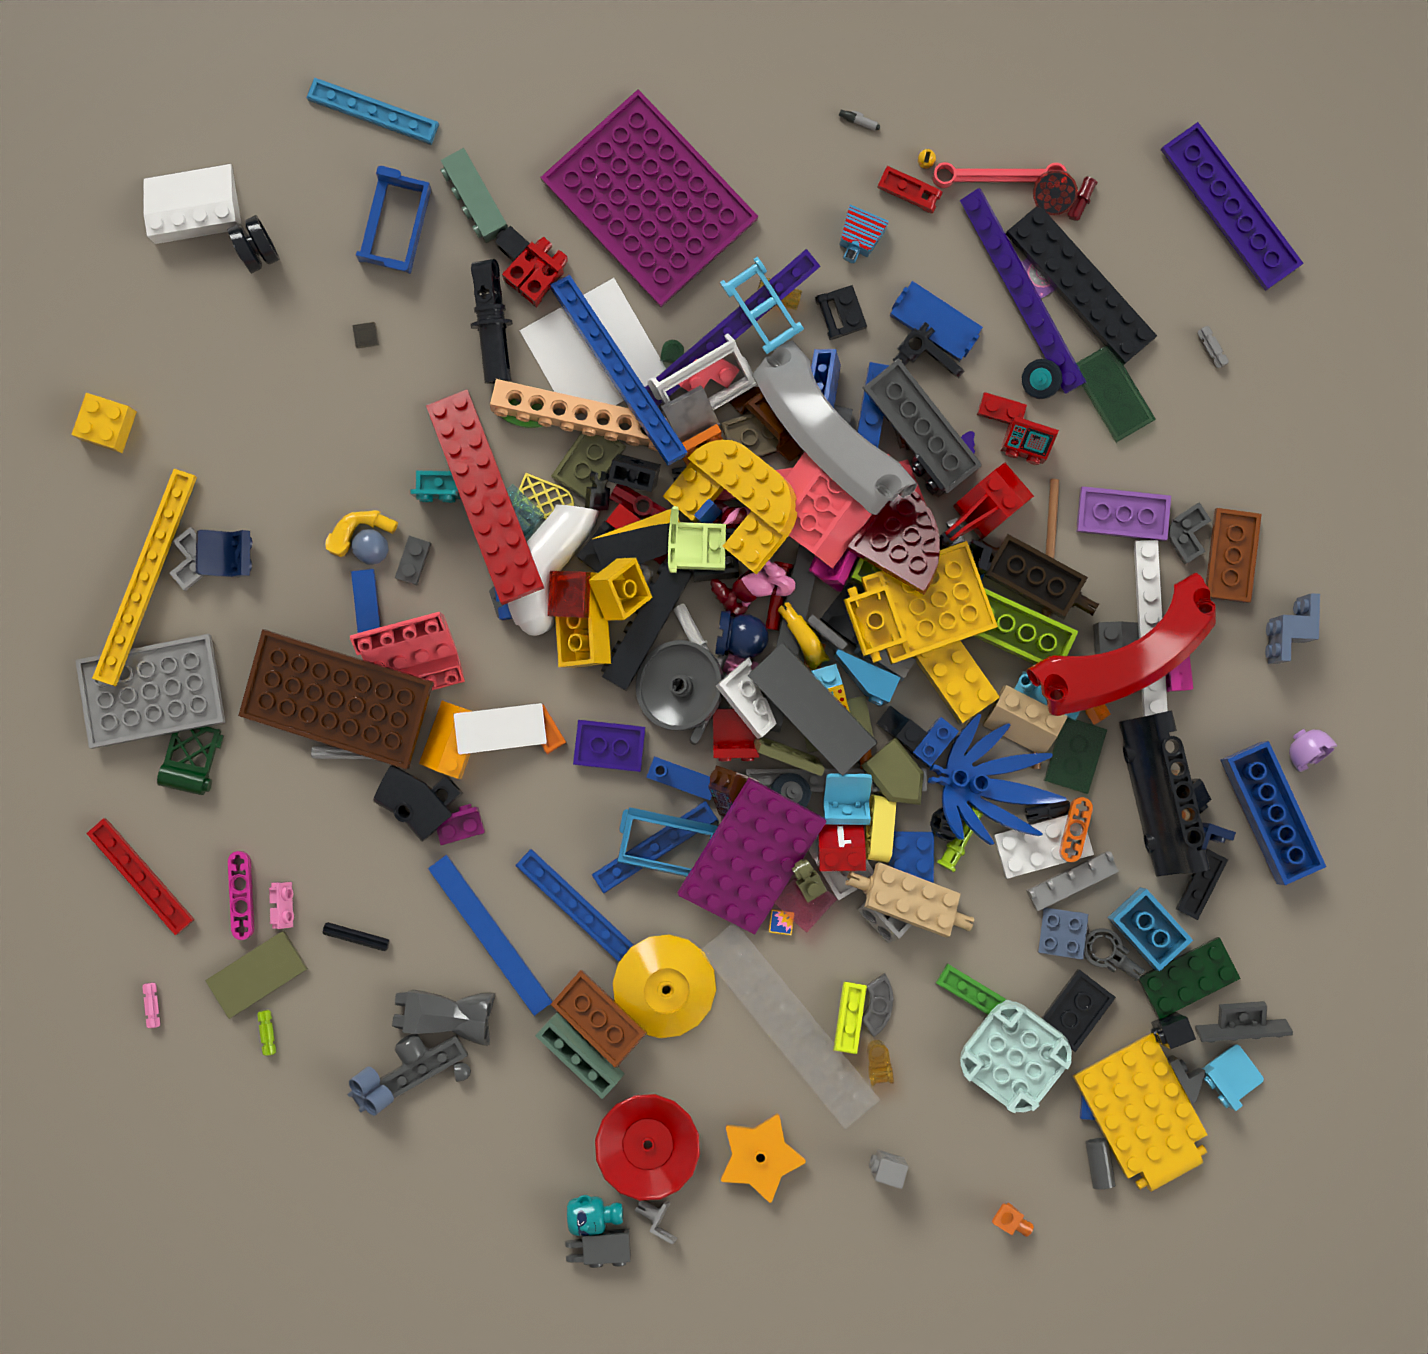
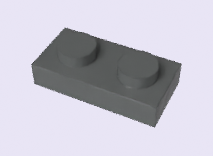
(413, 560)

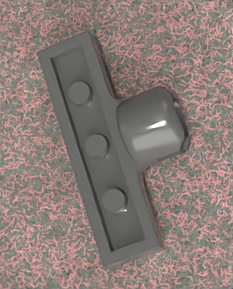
(421, 1062)

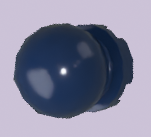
(742, 636)

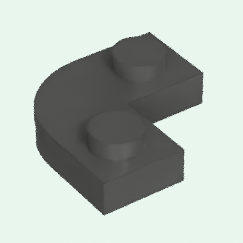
(1182, 532)

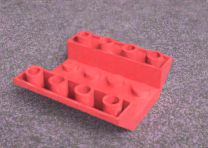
(825, 512)
(414, 647)

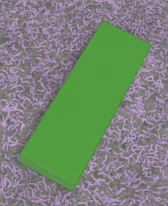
(969, 989)

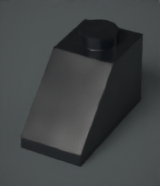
(1201, 794)

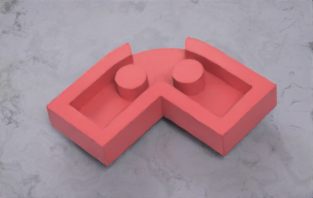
(720, 371)

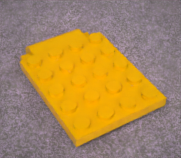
(913, 623)
(1143, 1113)

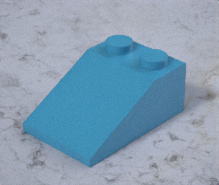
(870, 679)

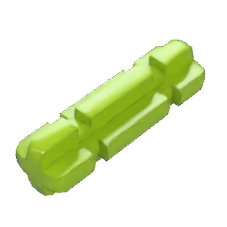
(266, 1032)

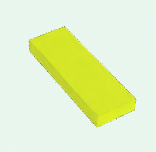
(850, 1018)

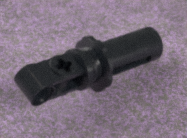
(491, 321)

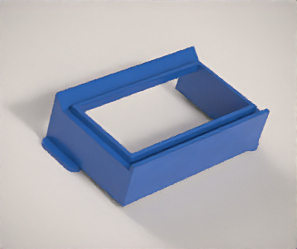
(390, 176)

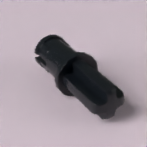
(1047, 811)

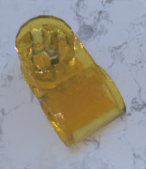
(879, 1067)

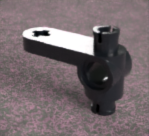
(907, 354)

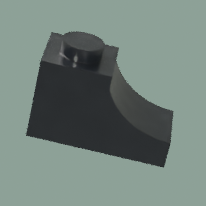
(902, 728)

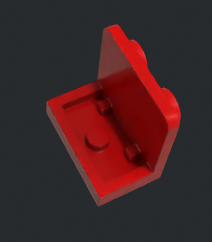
(732, 737)

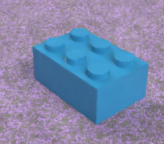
(1150, 929)

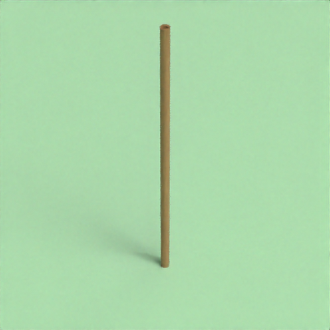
(1051, 537)

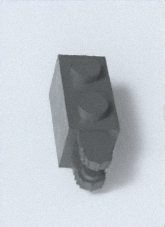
(602, 1248)

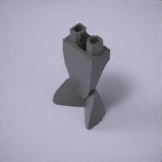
(435, 1014)

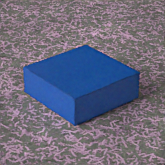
(708, 512)

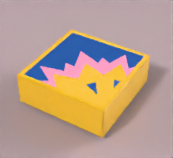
(780, 923)

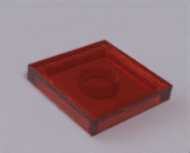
(569, 594)

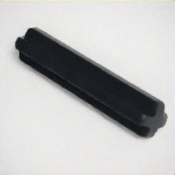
(356, 936)

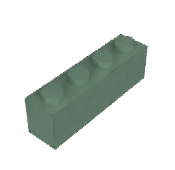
(474, 194)
(579, 1055)

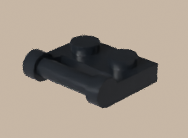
(847, 309)

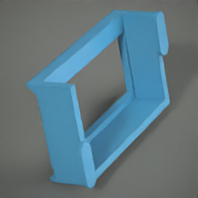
(661, 819)

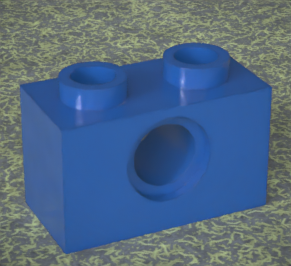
(935, 742)

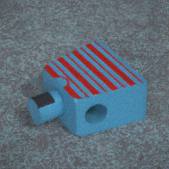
(861, 233)

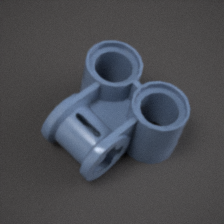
(368, 1092)

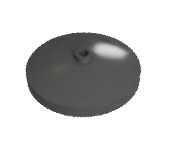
(661, 683)

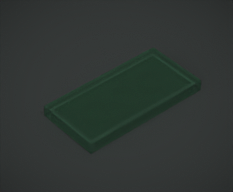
(1114, 394)

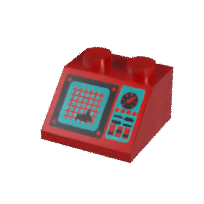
(1028, 440)

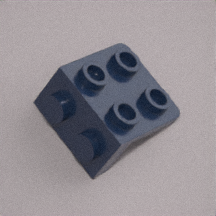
(223, 553)

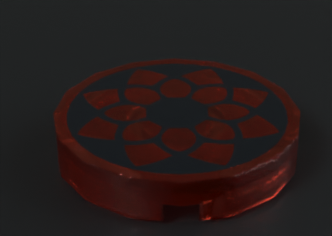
(1055, 192)

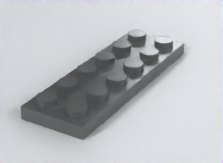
(922, 425)

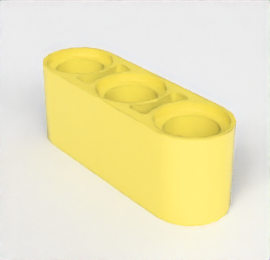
(880, 832)

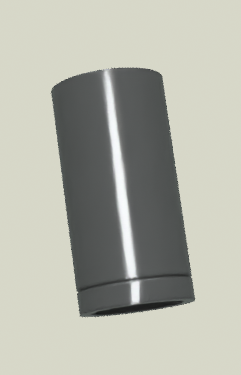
(1100, 1163)

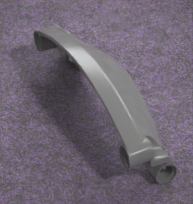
(824, 435)

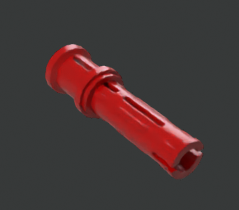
(776, 601)

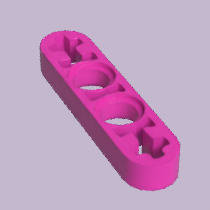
(236, 895)

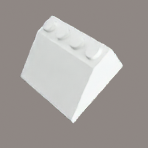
(190, 204)

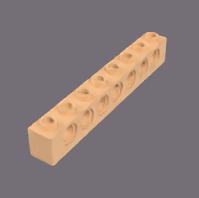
(594, 410)

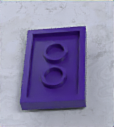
(609, 745)

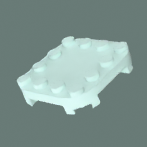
(1015, 1056)

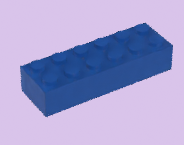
(1273, 813)

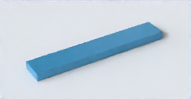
(372, 111)

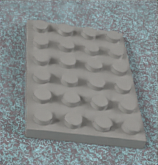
(158, 693)

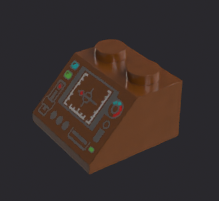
(725, 787)

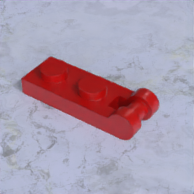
(909, 189)

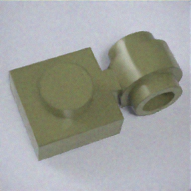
(808, 880)

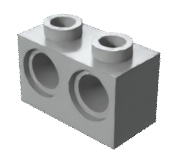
(888, 927)
(888, 1168)

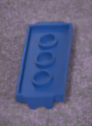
(953, 330)

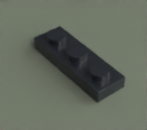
(1201, 886)

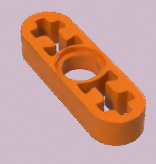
(1084, 814)

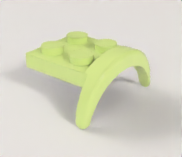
(695, 545)

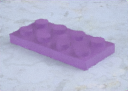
(1123, 513)

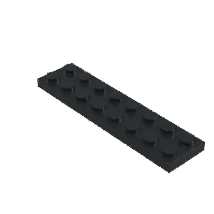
(1081, 284)

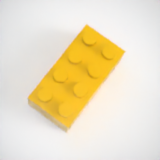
(583, 640)
(957, 680)

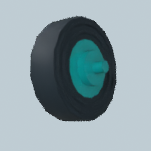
(1041, 378)

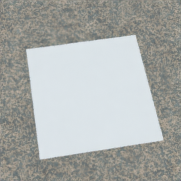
(571, 363)

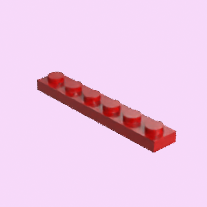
(140, 876)

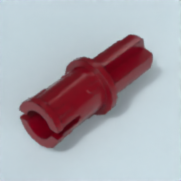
(1082, 199)

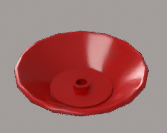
(641, 1170)

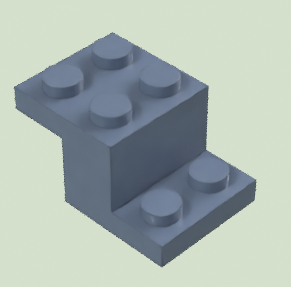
(1293, 628)

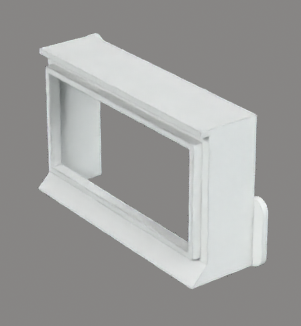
(720, 398)

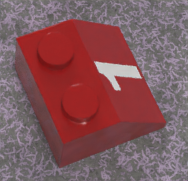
(841, 848)

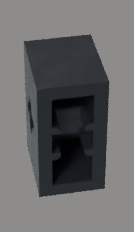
(634, 472)
(1173, 1030)

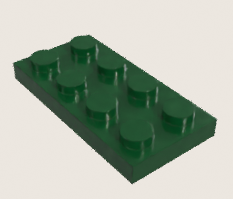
(1189, 978)

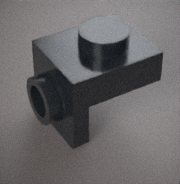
(981, 555)

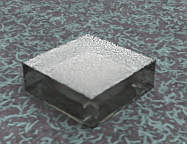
(365, 335)

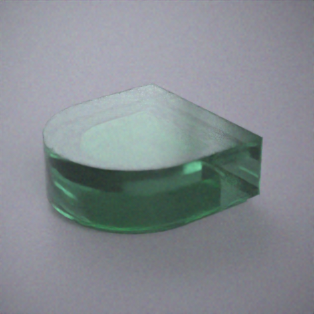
(671, 351)

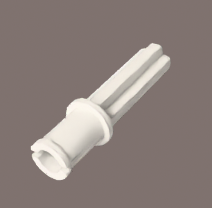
(688, 625)

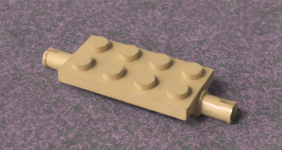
(911, 899)

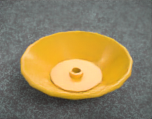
(661, 963)

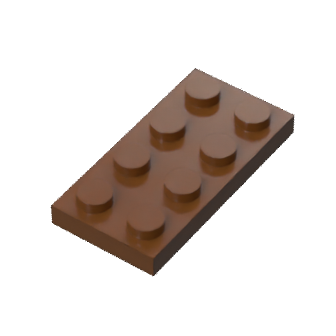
(1233, 555)
(598, 1018)

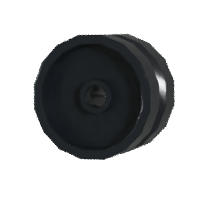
(253, 244)

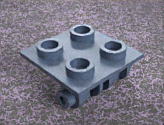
(1063, 933)

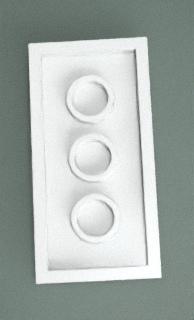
(1028, 853)

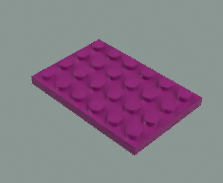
(751, 856)

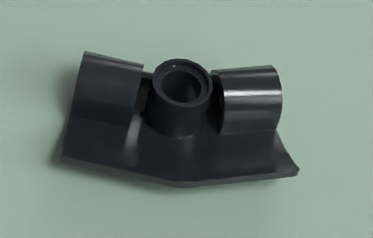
(425, 807)

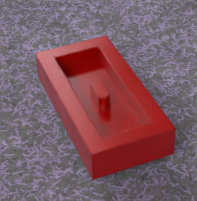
(1000, 408)

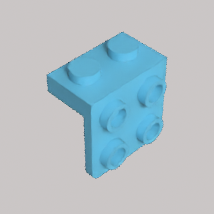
(847, 799)
(1232, 1076)

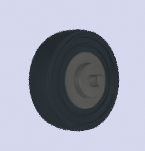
(793, 787)

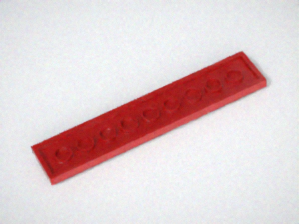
(485, 497)

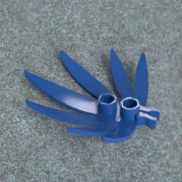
(969, 783)

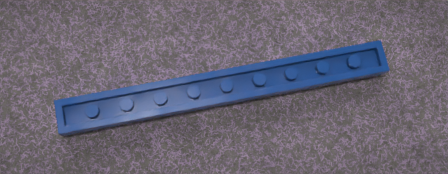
(618, 370)

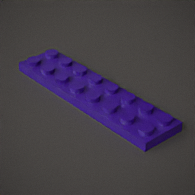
(1231, 206)

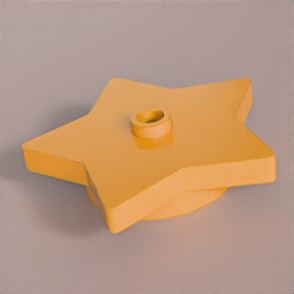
(766, 1140)

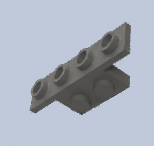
(1243, 1022)

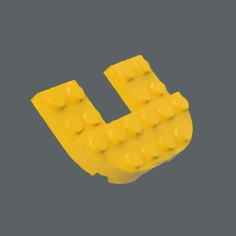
(752, 482)

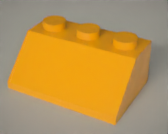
(441, 747)

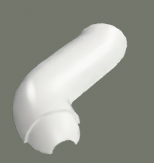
(551, 549)

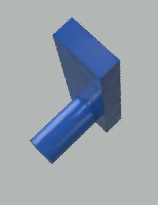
(680, 778)

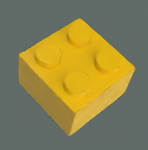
(104, 422)
(620, 589)

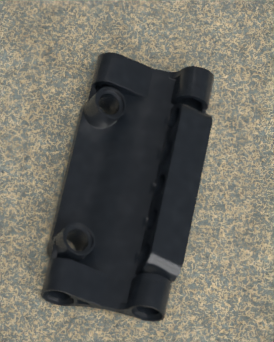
(1156, 795)

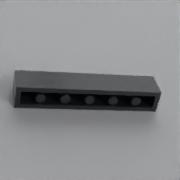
(646, 626)

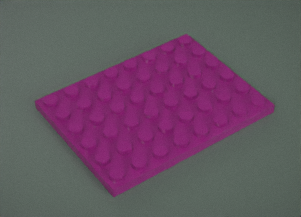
(649, 198)

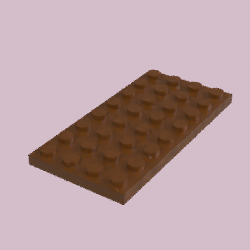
(335, 699)

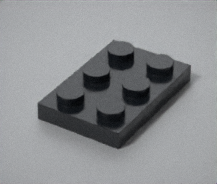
(1078, 1008)

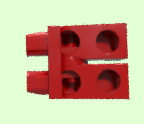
(535, 271)

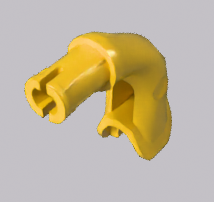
(339, 540)
(808, 641)

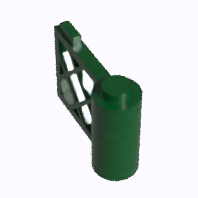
(186, 776)

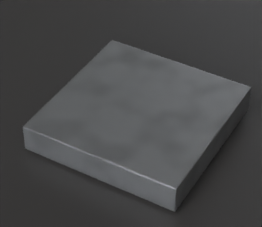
(690, 414)
(826, 634)

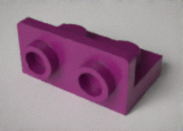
(461, 825)

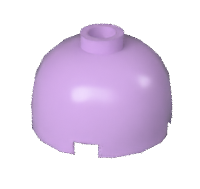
(1310, 748)

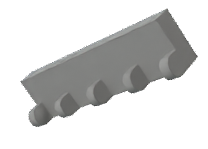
(1072, 880)

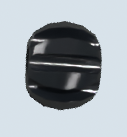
(940, 826)

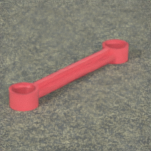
(991, 175)

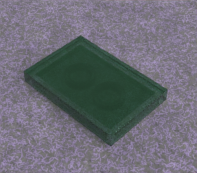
(1075, 755)

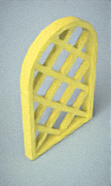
(555, 487)

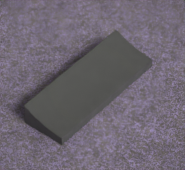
(812, 708)

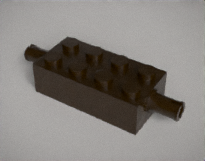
(1038, 577)

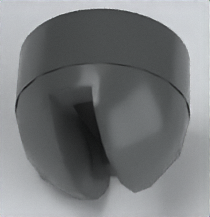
(461, 1071)

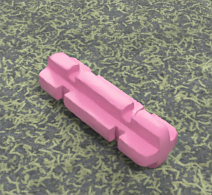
(151, 1005)

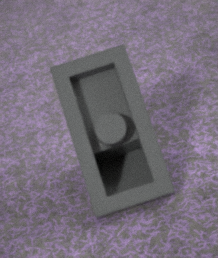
(1190, 1082)

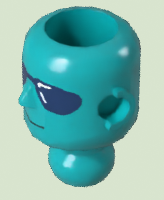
(589, 1215)

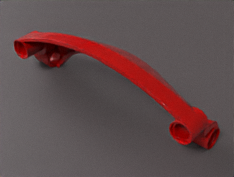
(1098, 679)

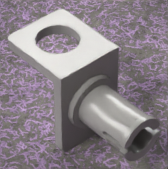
(656, 1215)

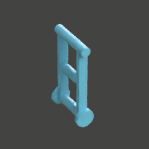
(759, 269)

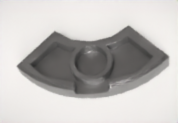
(880, 1005)

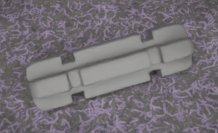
(1213, 347)

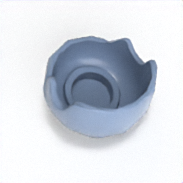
(370, 547)

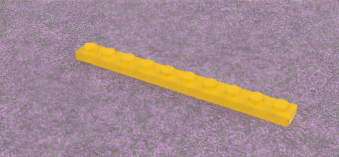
(144, 577)

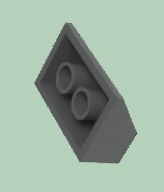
(1114, 635)

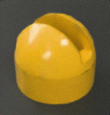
(921, 158)

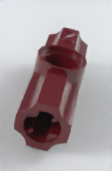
(631, 499)

